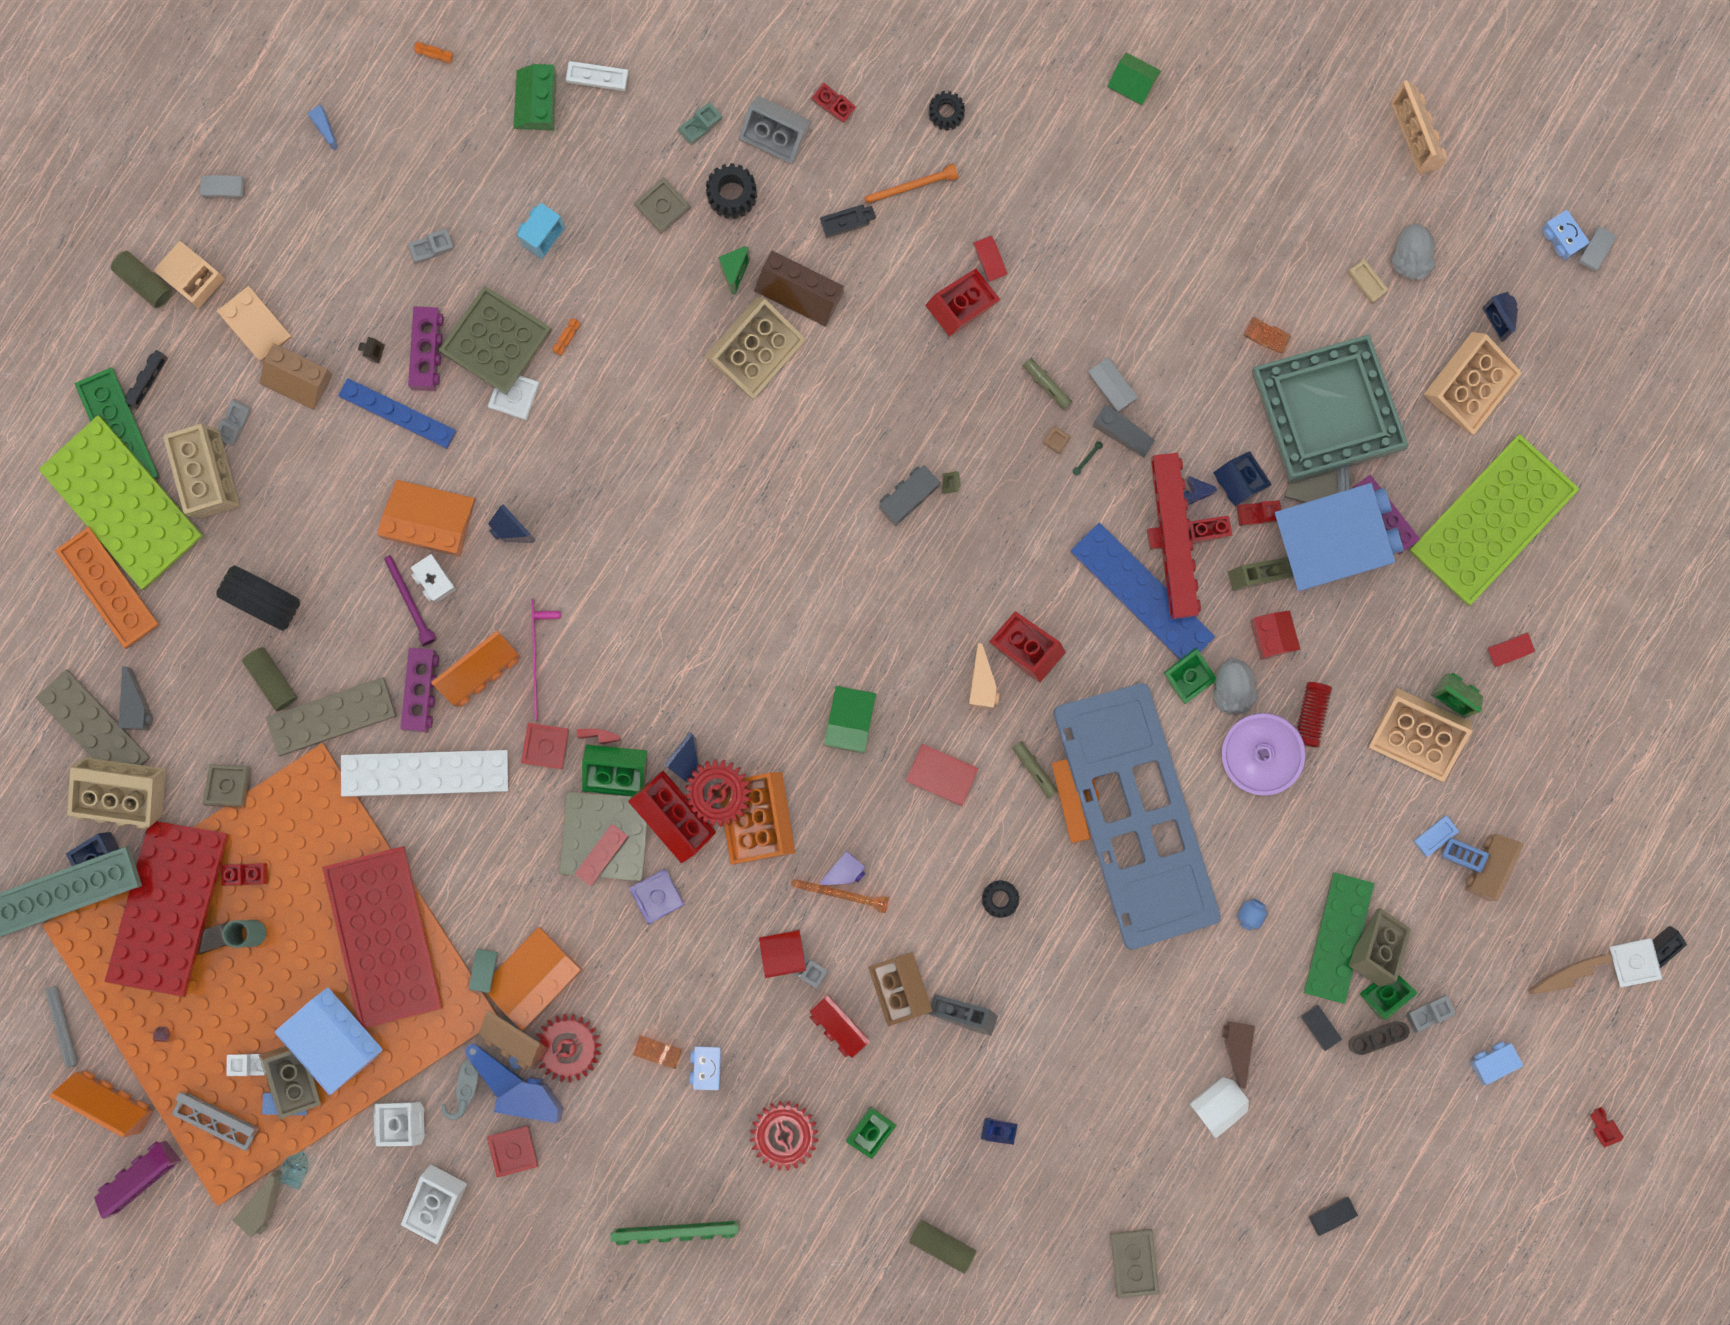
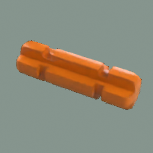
(433, 52)
(566, 336)

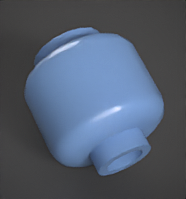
(1252, 914)

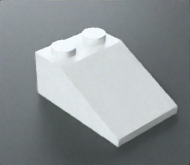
(433, 1203)

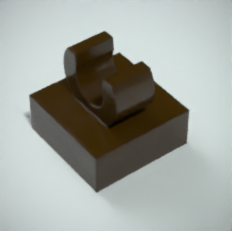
(372, 349)

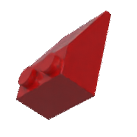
(962, 302)
(1028, 646)

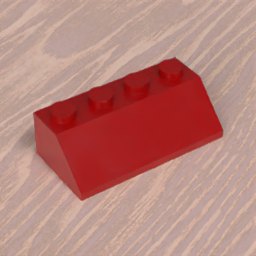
(669, 816)

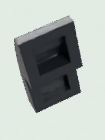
(1333, 1216)

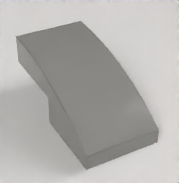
(221, 186)
(430, 247)
(1597, 248)
(234, 421)
(814, 973)
(1431, 1013)

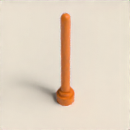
(948, 173)

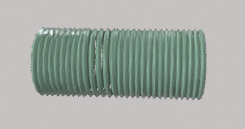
(233, 933)

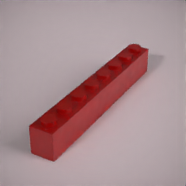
(1174, 536)

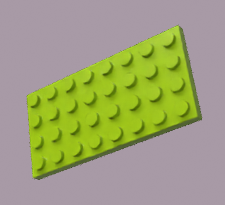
(121, 502)
(1494, 520)

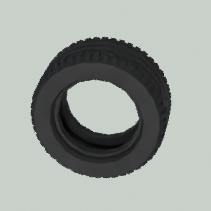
(258, 597)

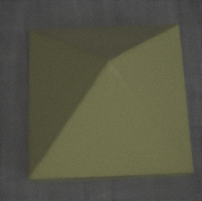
(951, 482)

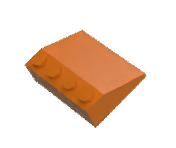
(426, 518)
(476, 669)
(766, 825)
(532, 978)
(103, 1103)

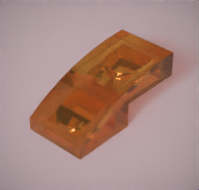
(1267, 336)
(657, 1052)

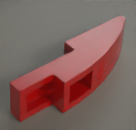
(1200, 531)

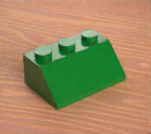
(535, 97)
(613, 770)

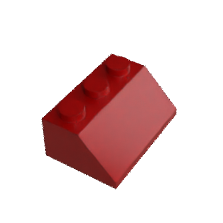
(839, 1027)

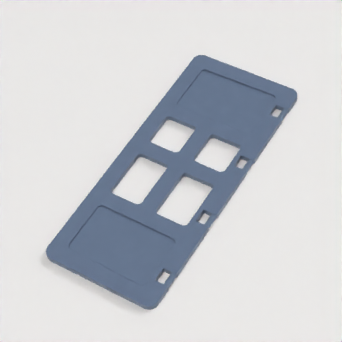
(1162, 893)

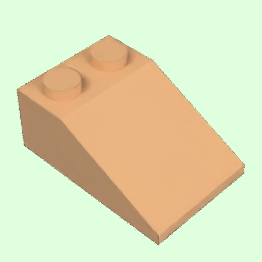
(253, 323)

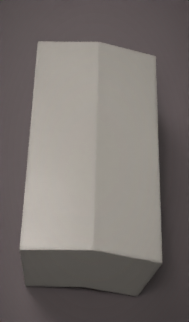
(1113, 385)

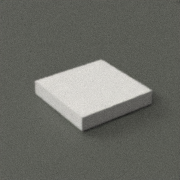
(518, 400)
(1636, 962)

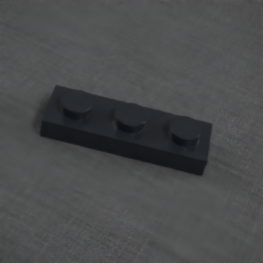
(146, 379)

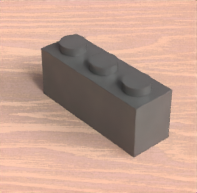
(909, 494)

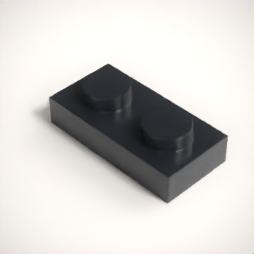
(1321, 1027)

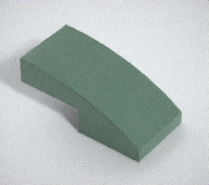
(700, 124)
(483, 970)

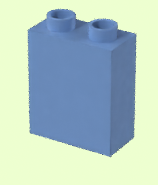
(1338, 536)

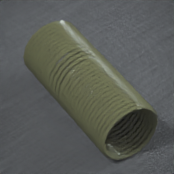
(141, 278)
(270, 679)
(945, 1249)

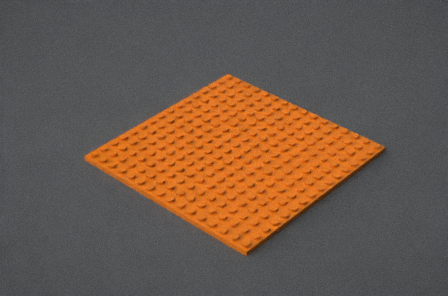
(246, 993)

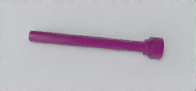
(426, 636)

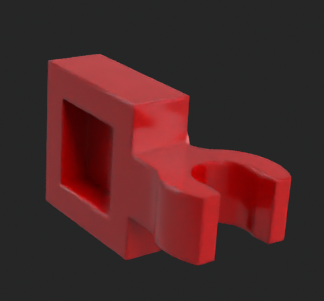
(1606, 1131)

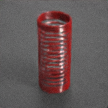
(1323, 692)

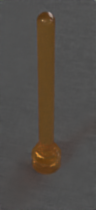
(879, 902)

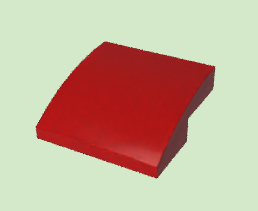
(782, 954)

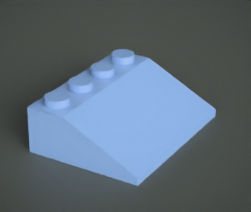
(328, 1041)

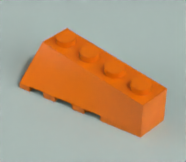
(1071, 802)

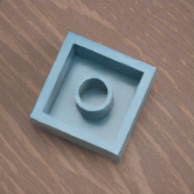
(540, 230)

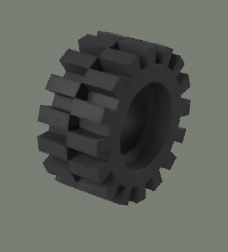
(946, 122)
(1009, 889)

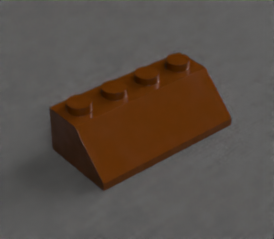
(799, 288)

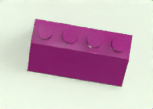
(136, 1179)

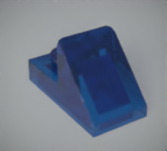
(1199, 490)
(998, 1131)

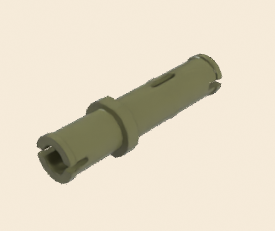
(1047, 383)
(1034, 768)

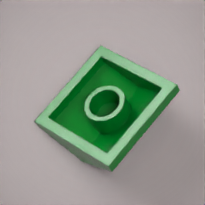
(1190, 676)

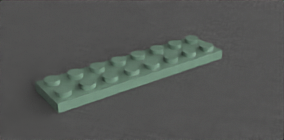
(68, 890)

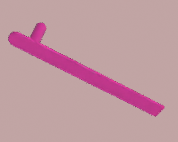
(536, 615)

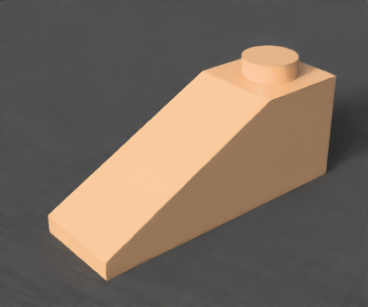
(983, 686)

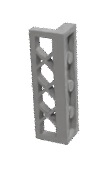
(216, 1114)

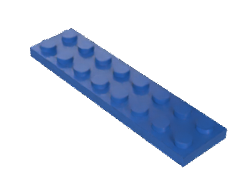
(1139, 591)

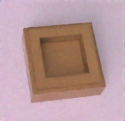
(1056, 439)

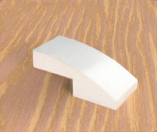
(244, 1065)

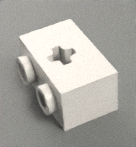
(430, 567)

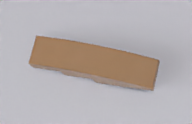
(1565, 976)

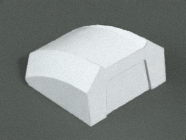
(1220, 1105)
(398, 1124)

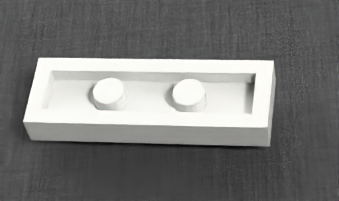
(597, 76)

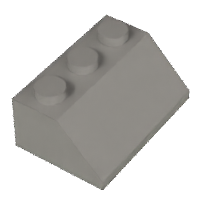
(774, 129)

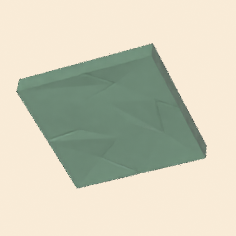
(1329, 408)

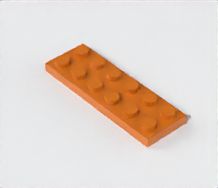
(107, 587)

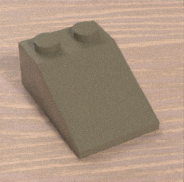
(1381, 949)
(288, 1082)

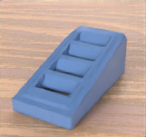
(322, 123)
(1450, 847)

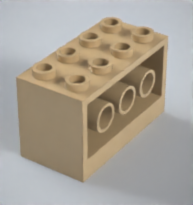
(201, 471)
(116, 792)

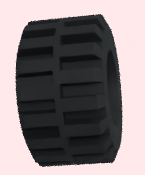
(731, 175)

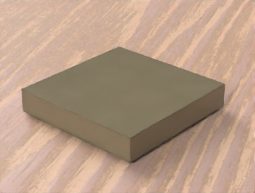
(662, 205)
(226, 785)

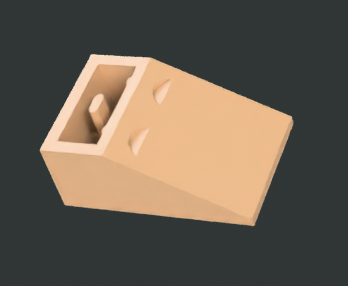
(189, 274)

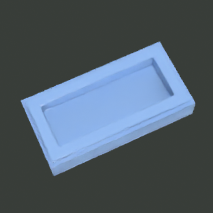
(1436, 836)

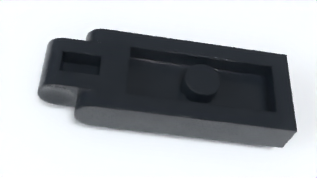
(847, 220)

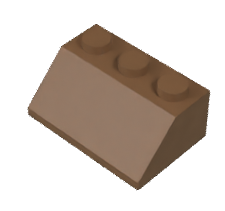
(294, 376)
(1497, 869)
(900, 989)
(511, 1041)

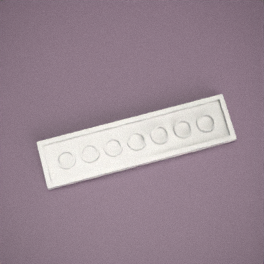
(424, 773)

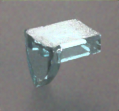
(294, 1170)

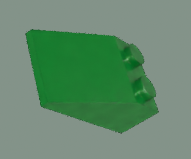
(1458, 696)
(850, 719)

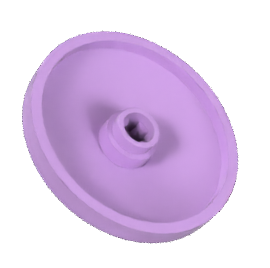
(1263, 754)

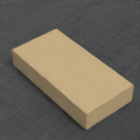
(1368, 281)

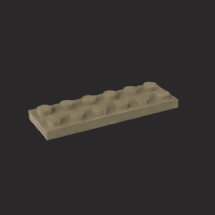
(331, 716)
(89, 722)

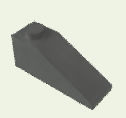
(1123, 431)
(134, 710)
(964, 1014)

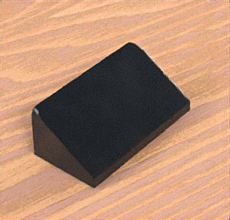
(1668, 944)

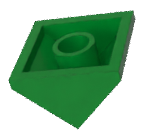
(1133, 78)
(734, 266)
(1388, 998)
(870, 1132)

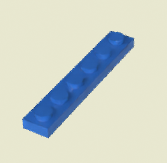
(397, 413)

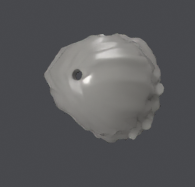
(1414, 252)
(1235, 687)

